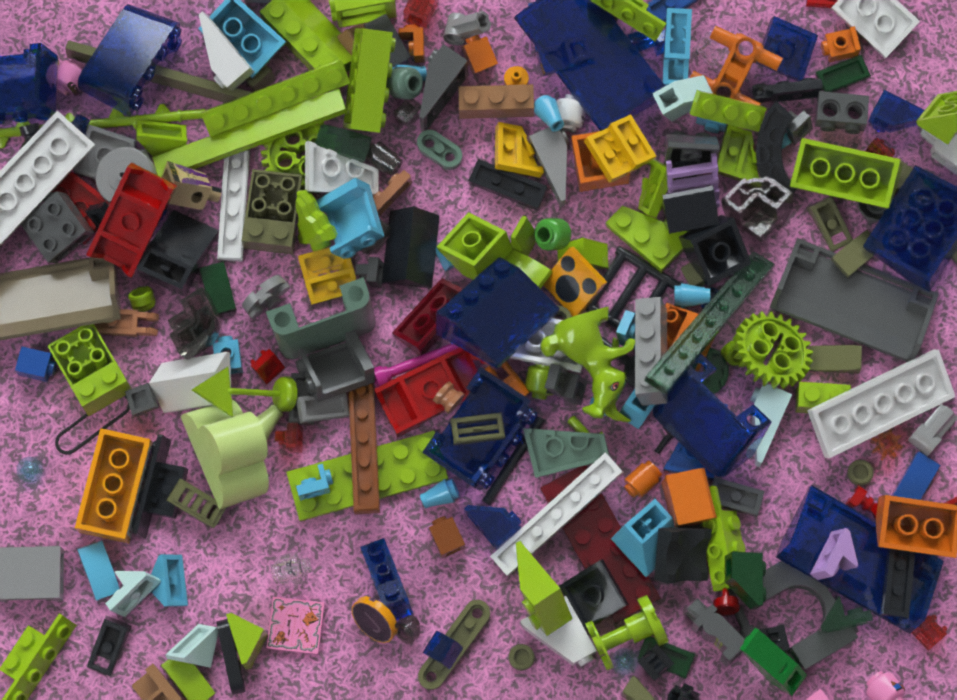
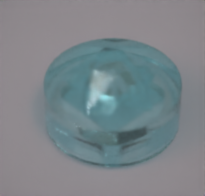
(29, 469)
(624, 661)

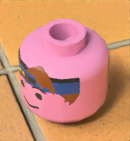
(884, 687)

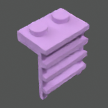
(696, 182)

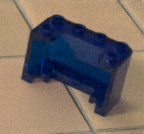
(28, 84)

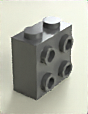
(57, 227)

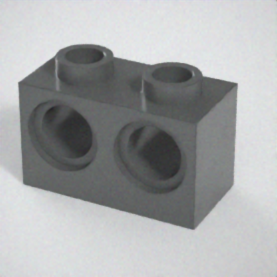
(841, 104)

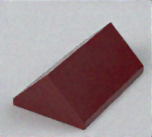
(419, 326)

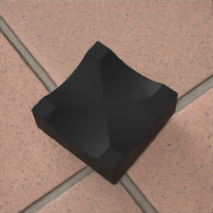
(682, 554)

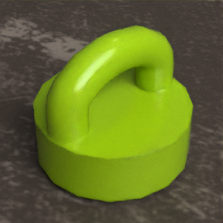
(142, 298)
(729, 353)

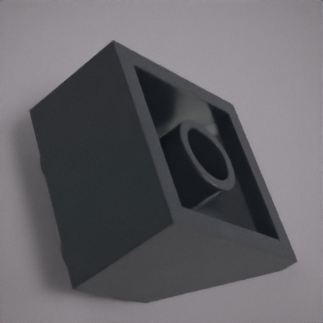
(716, 250)

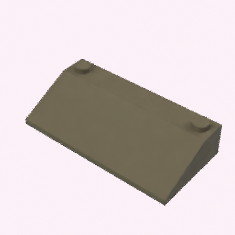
(58, 297)

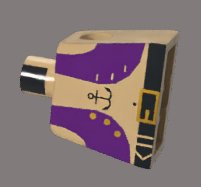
(192, 186)

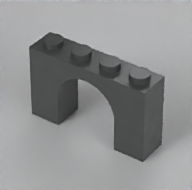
(814, 647)

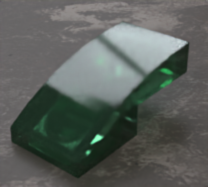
(344, 142)

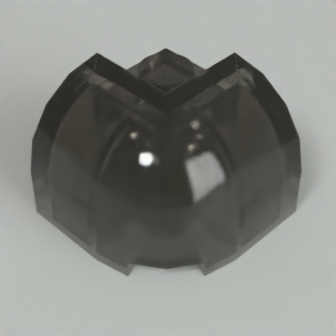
(758, 206)
(196, 325)

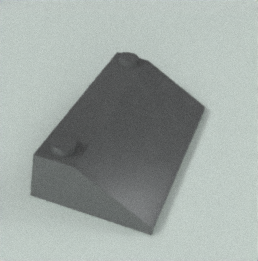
(856, 306)

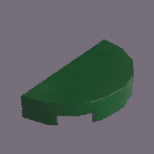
(718, 379)

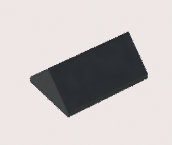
(411, 248)

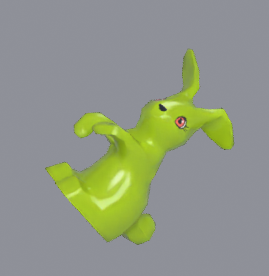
(582, 342)

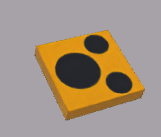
(574, 282)

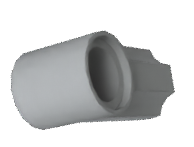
(463, 26)
(929, 434)

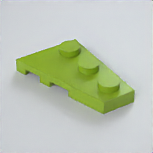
(646, 236)

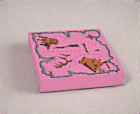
(295, 625)

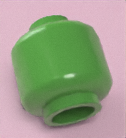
(552, 234)

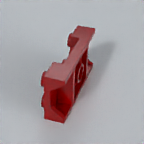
(131, 218)
(410, 396)

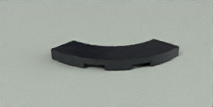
(770, 145)

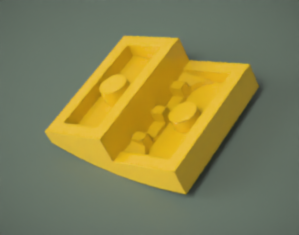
(620, 148)
(325, 286)

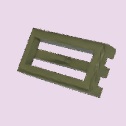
(479, 438)

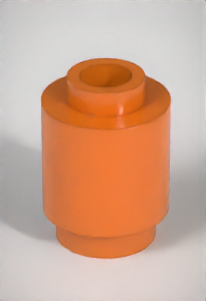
(642, 479)

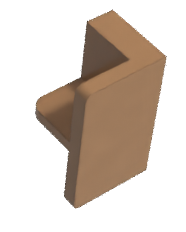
(155, 686)

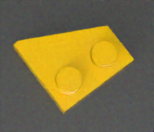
(514, 152)

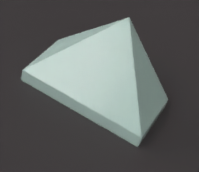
(196, 646)

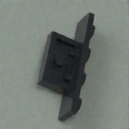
(158, 486)

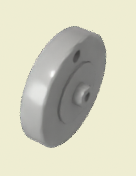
(113, 167)

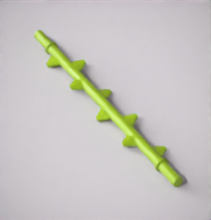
(115, 119)

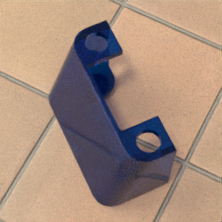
(129, 58)
(707, 426)
(478, 461)

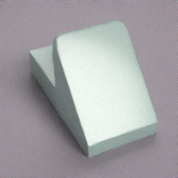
(135, 588)

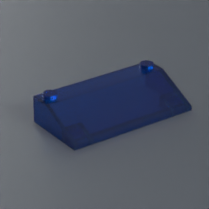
(616, 78)
(808, 533)

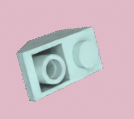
(678, 96)

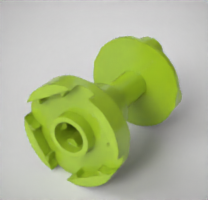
(636, 627)

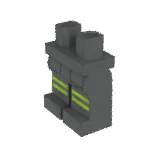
(715, 630)

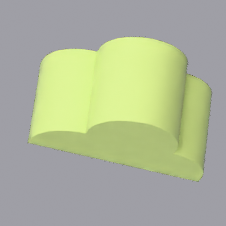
(229, 452)

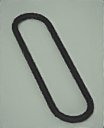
(91, 437)

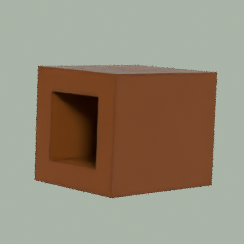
(446, 536)

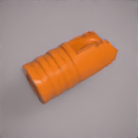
(512, 380)

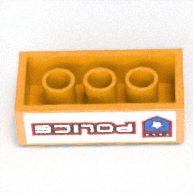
(114, 486)

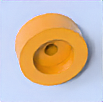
(516, 76)

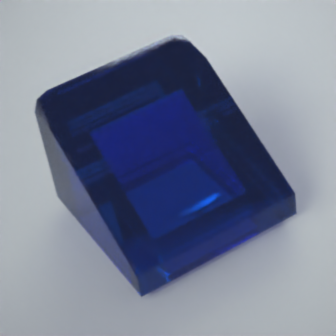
(443, 649)

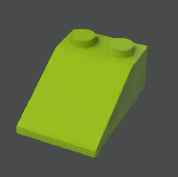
(541, 594)

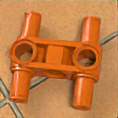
(738, 65)

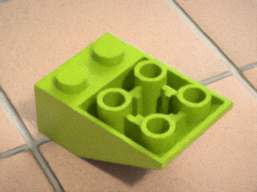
(89, 368)

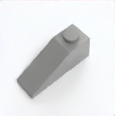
(552, 155)

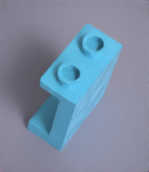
(354, 216)

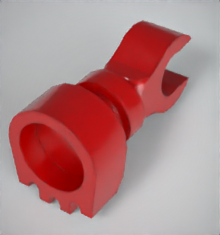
(859, 497)

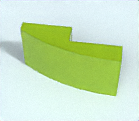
(533, 269)
(188, 680)

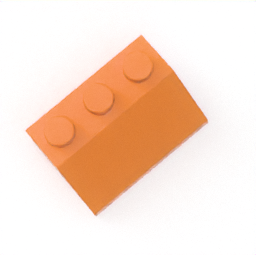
(917, 526)

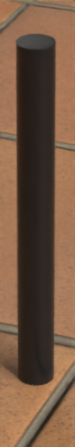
(510, 465)

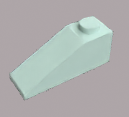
(772, 404)

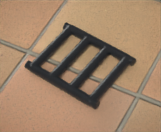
(643, 268)

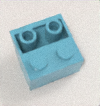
(640, 535)

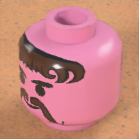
(68, 77)

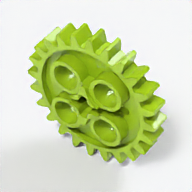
(275, 156)
(756, 339)

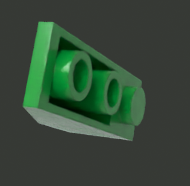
(773, 662)

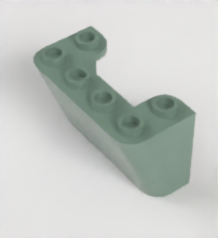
(327, 331)

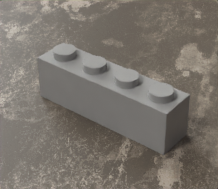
(649, 346)

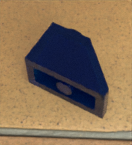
(894, 113)
(494, 523)

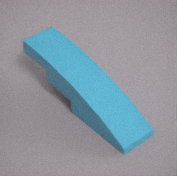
(676, 45)

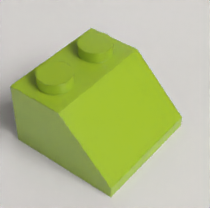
(474, 245)

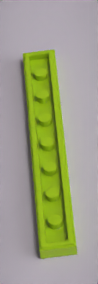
(255, 132)

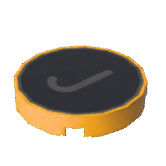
(374, 619)

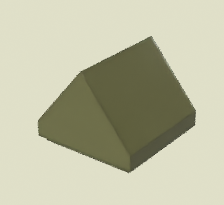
(261, 80)

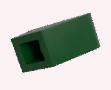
(745, 577)

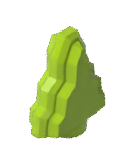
(312, 223)

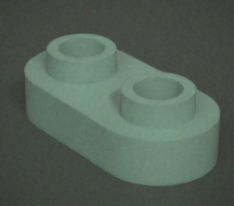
(441, 148)

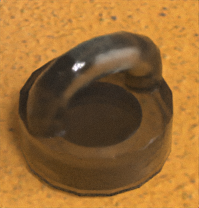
(408, 629)

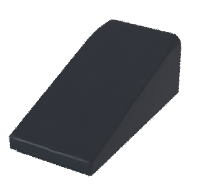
(109, 644)

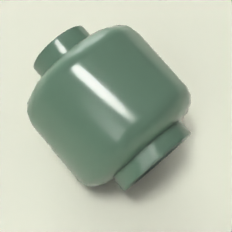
(404, 83)

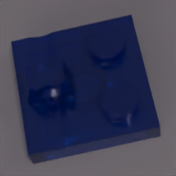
(791, 44)

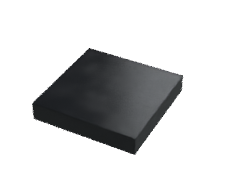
(594, 594)

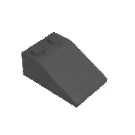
(444, 75)
(690, 147)

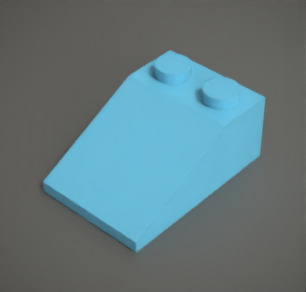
(247, 33)

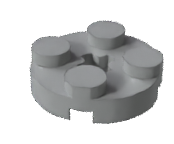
(266, 296)

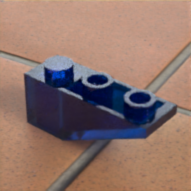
(386, 578)

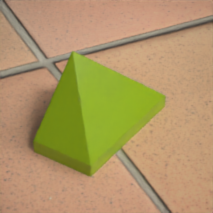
(159, 136)

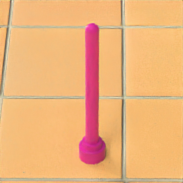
(385, 374)

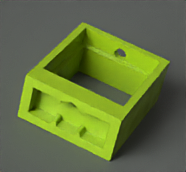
(360, 11)

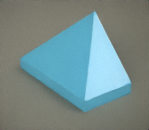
(172, 588)

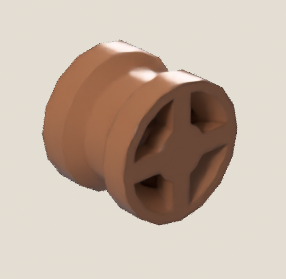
(449, 397)

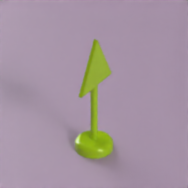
(218, 392)

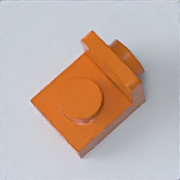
(416, 47)

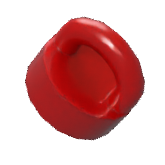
(726, 604)

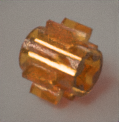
(879, 446)

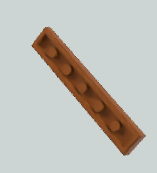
(364, 450)

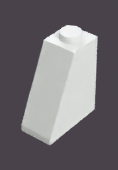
(568, 641)

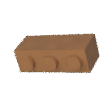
(496, 101)

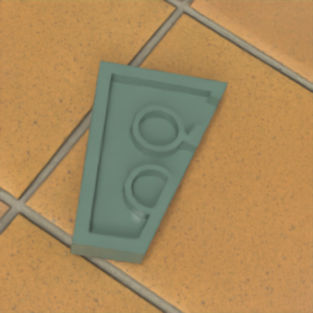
(562, 450)

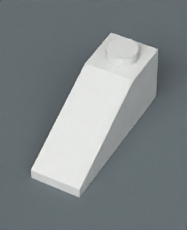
(224, 58)

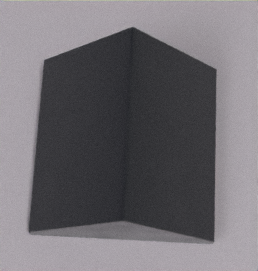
(690, 209)

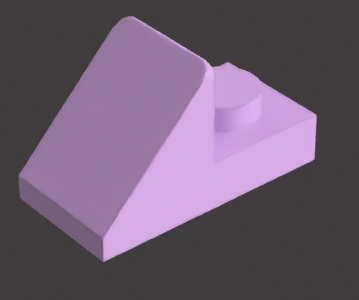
(836, 554)

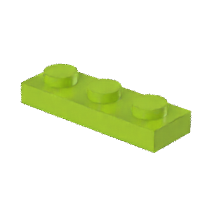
(727, 110)

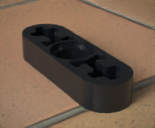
(230, 657)

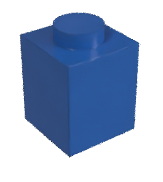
(35, 364)

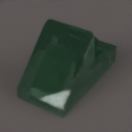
(836, 619)

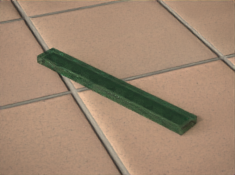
(708, 324)

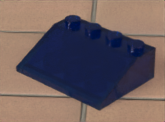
(918, 229)
(495, 313)

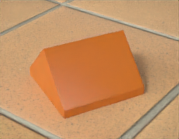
(688, 497)

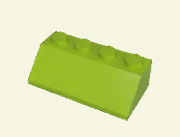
(306, 32)
(368, 80)
(846, 173)

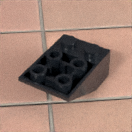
(177, 253)

